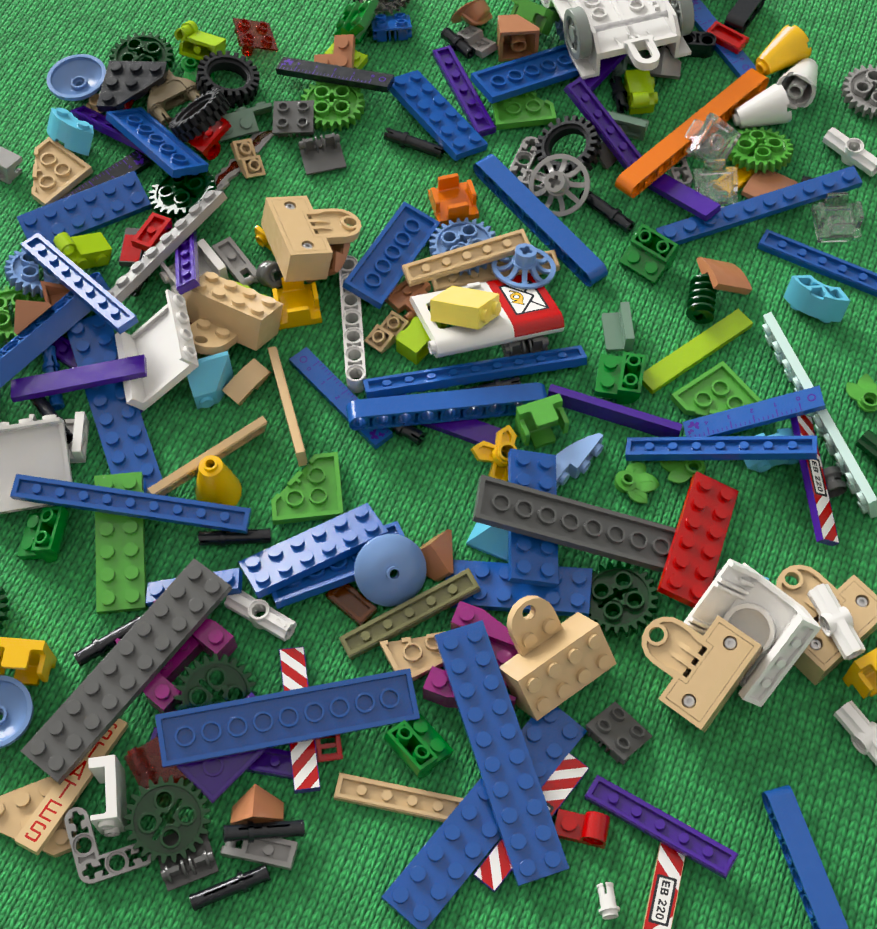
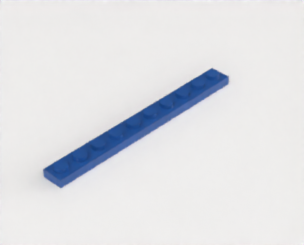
(763, 206)
(474, 372)
(131, 503)

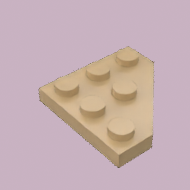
(56, 171)
(20, 805)

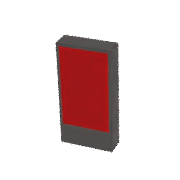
(129, 254)

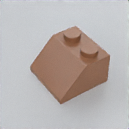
(516, 37)

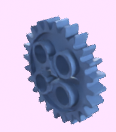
(459, 235)
(23, 273)

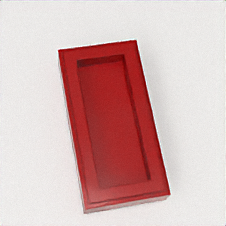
(728, 37)

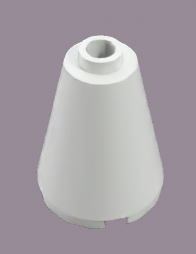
(800, 83)
(764, 109)

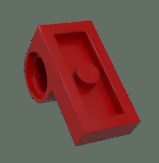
(207, 142)
(151, 231)
(583, 829)

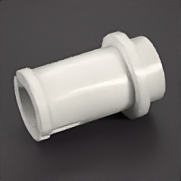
(608, 904)

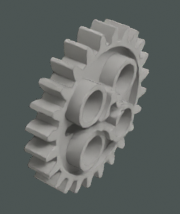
(858, 88)

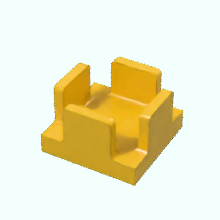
(299, 304)
(29, 657)
(863, 674)

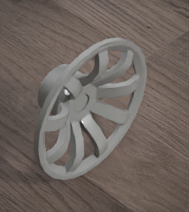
(558, 183)

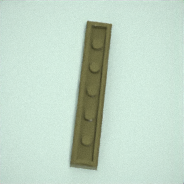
(409, 614)

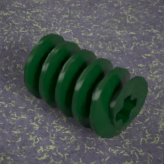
(701, 300)

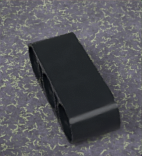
(743, 14)
(700, 43)

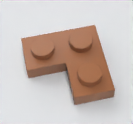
(343, 52)

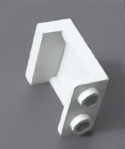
(207, 261)
(79, 428)
(112, 773)

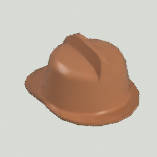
(473, 13)

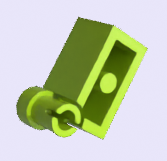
(197, 43)

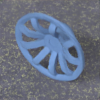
(525, 260)

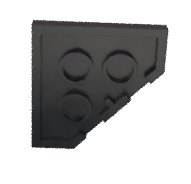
(129, 81)

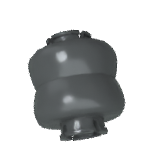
(269, 274)

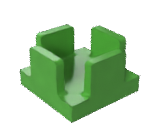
(536, 14)
(536, 419)

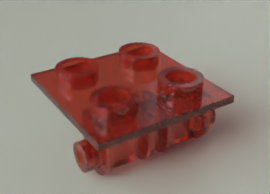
(254, 35)
(147, 764)

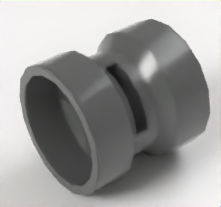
(833, 481)

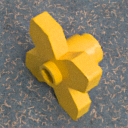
(493, 453)

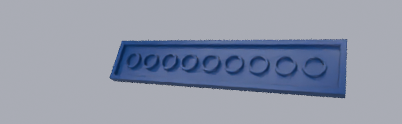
(117, 423)
(286, 717)
(501, 754)
(472, 829)

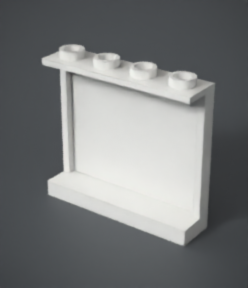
(168, 352)
(32, 450)

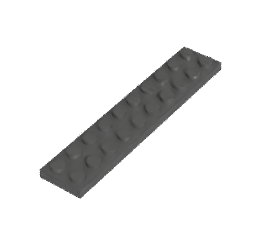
(572, 523)
(126, 671)

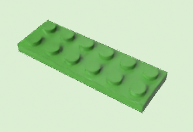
(120, 552)

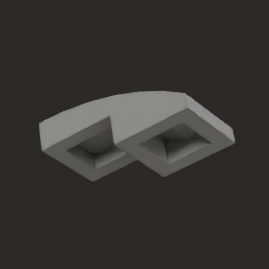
(476, 39)

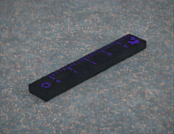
(335, 74)
(135, 162)

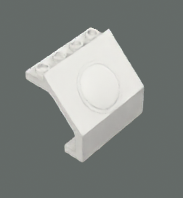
(764, 615)

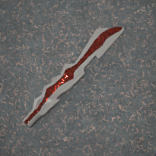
(232, 170)

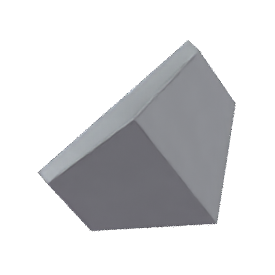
(668, 65)

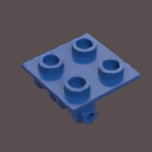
(383, 23)

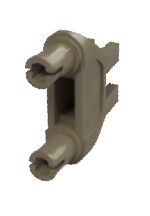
(170, 95)

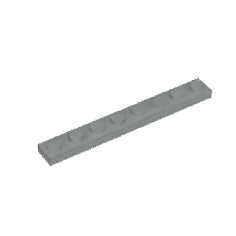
(167, 245)

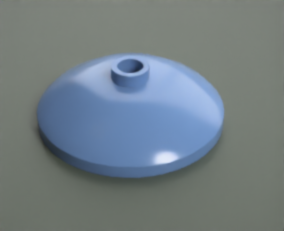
(76, 77)
(376, 562)
(16, 708)

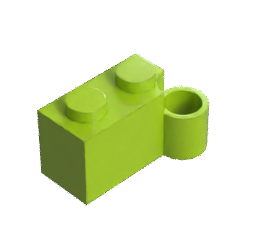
(640, 91)
(84, 250)
(413, 341)

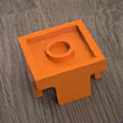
(453, 199)

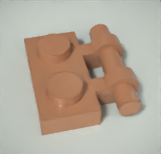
(401, 294)

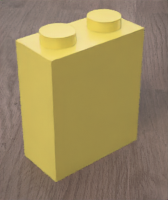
(465, 307)

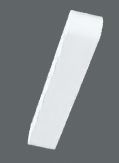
(353, 331)

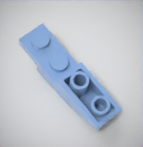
(577, 457)

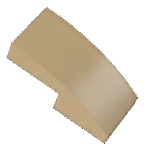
(246, 158)
(384, 335)
(245, 381)

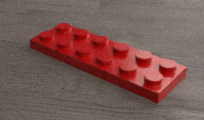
(698, 540)

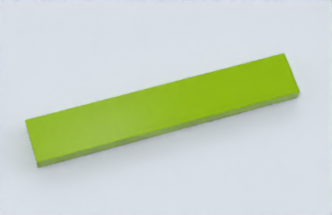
(695, 351)

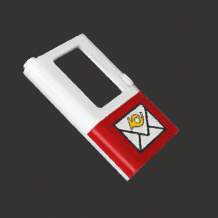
(522, 316)

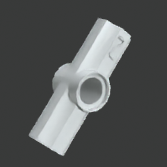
(851, 151)
(271, 621)
(836, 621)
(862, 731)

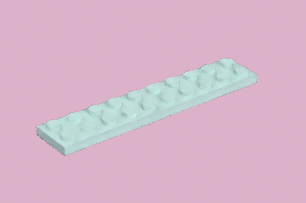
(824, 424)

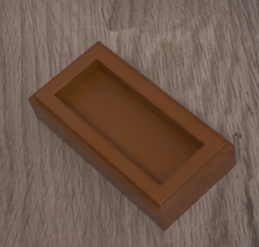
(352, 604)

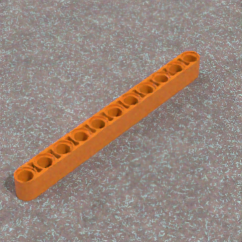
(674, 146)

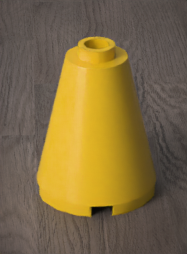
(784, 51)
(217, 482)

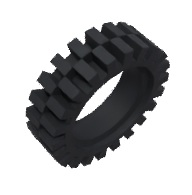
(229, 63)
(199, 115)
(573, 126)

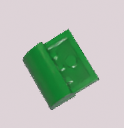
(356, 19)
(649, 254)
(620, 377)
(44, 534)
(418, 745)

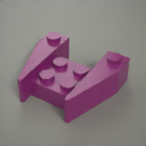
(208, 638)
(437, 686)

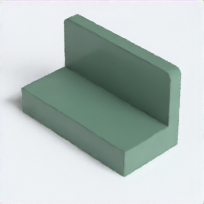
(632, 126)
(618, 329)

